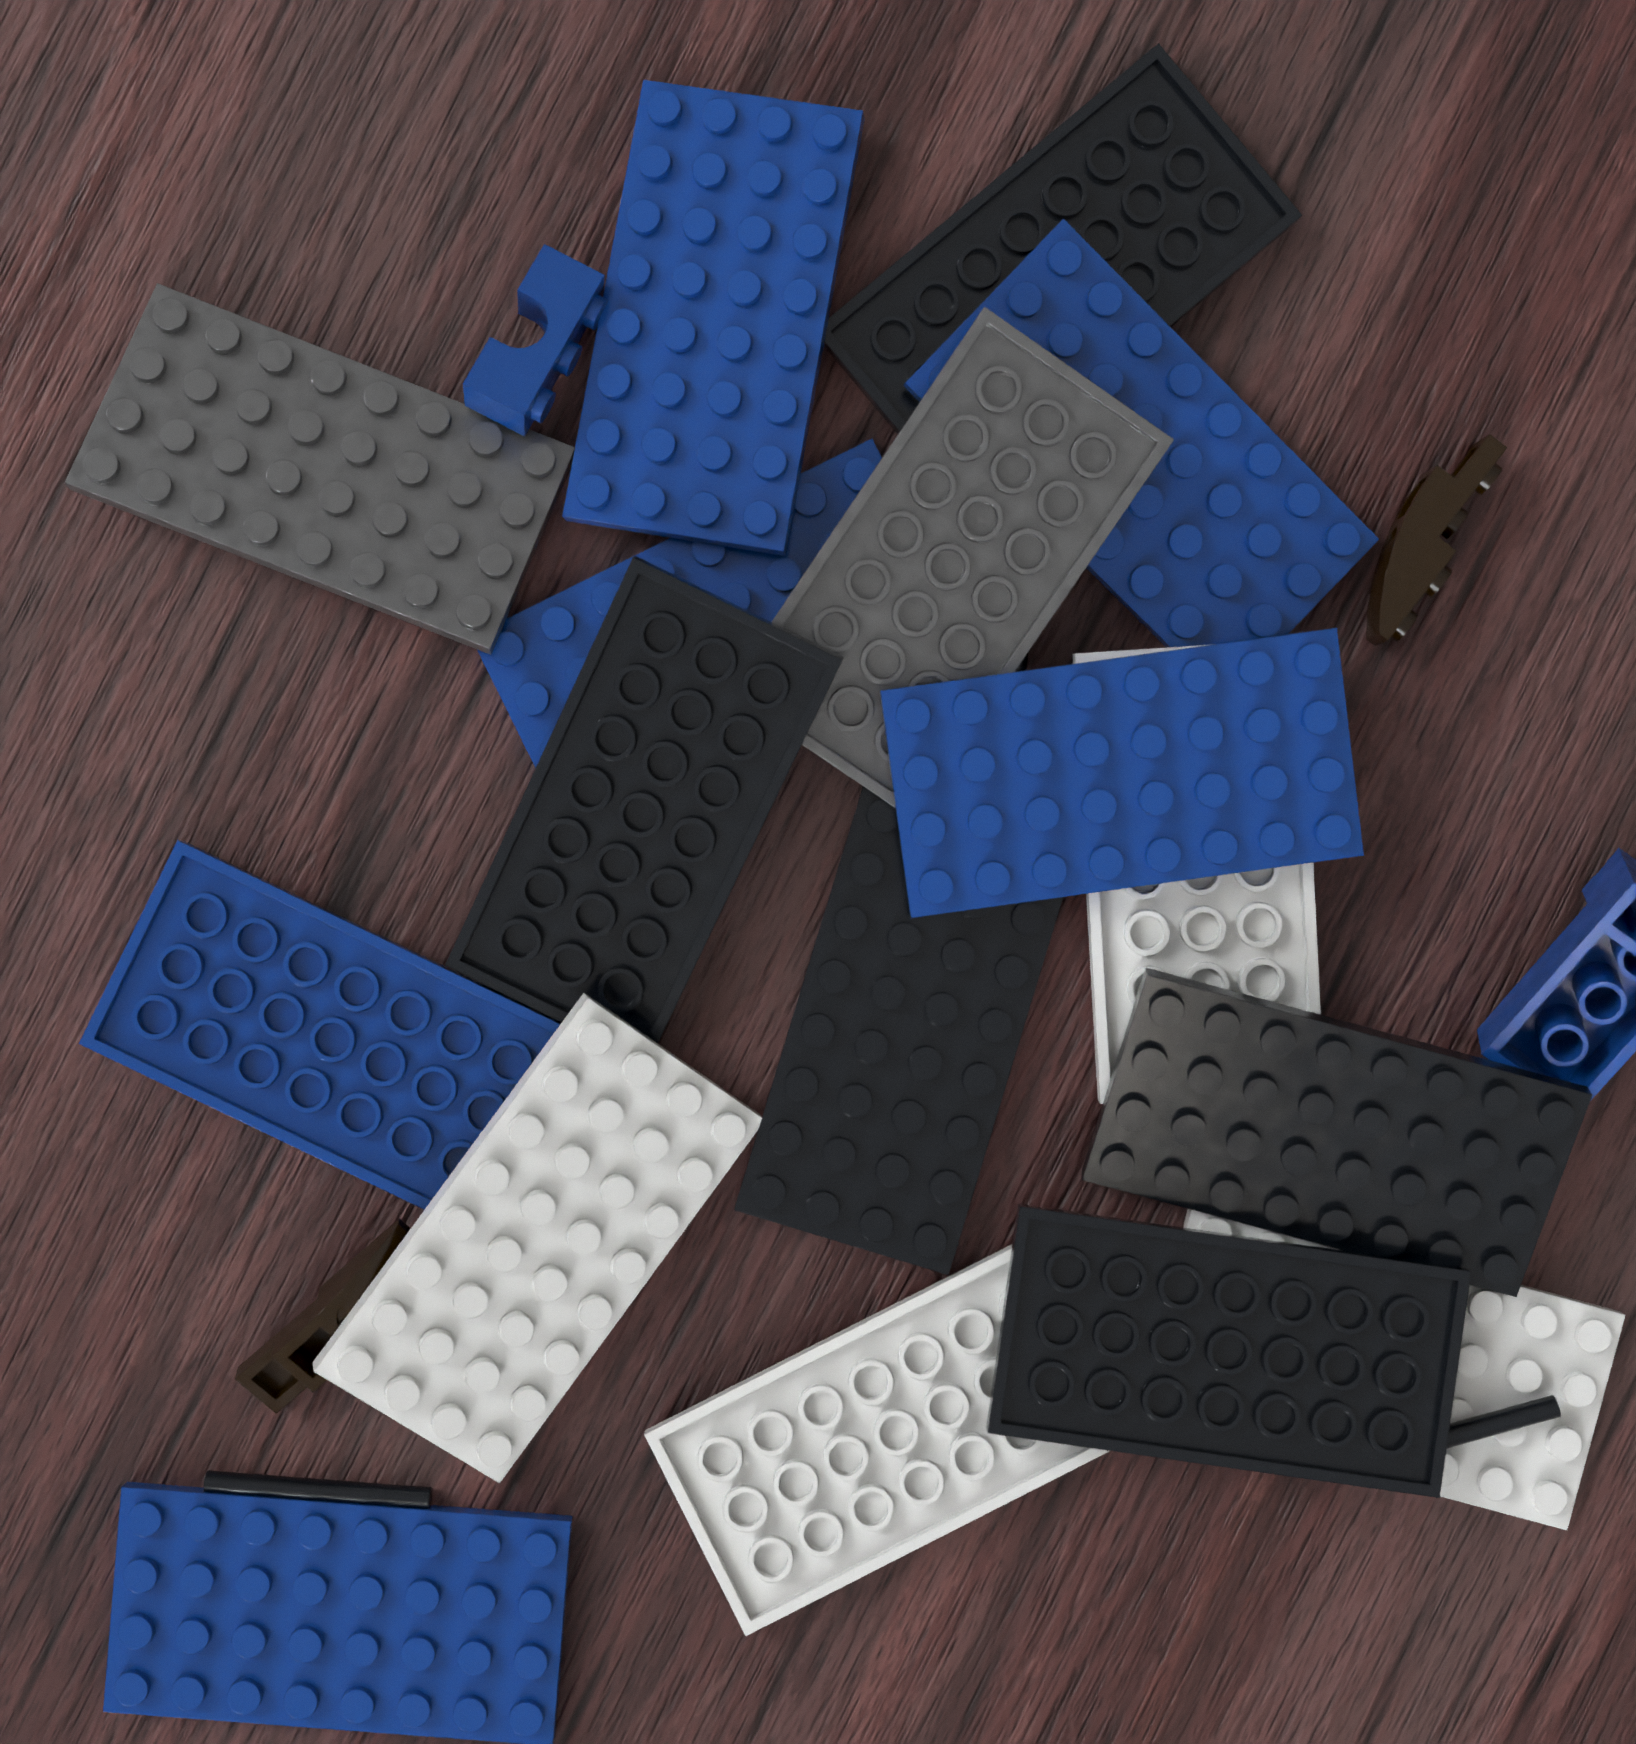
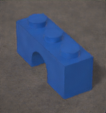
(517, 383)

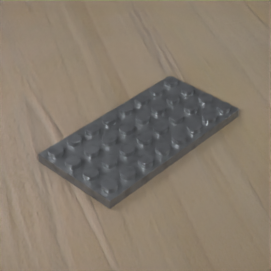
(321, 468)
(965, 534)

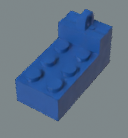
(1579, 999)

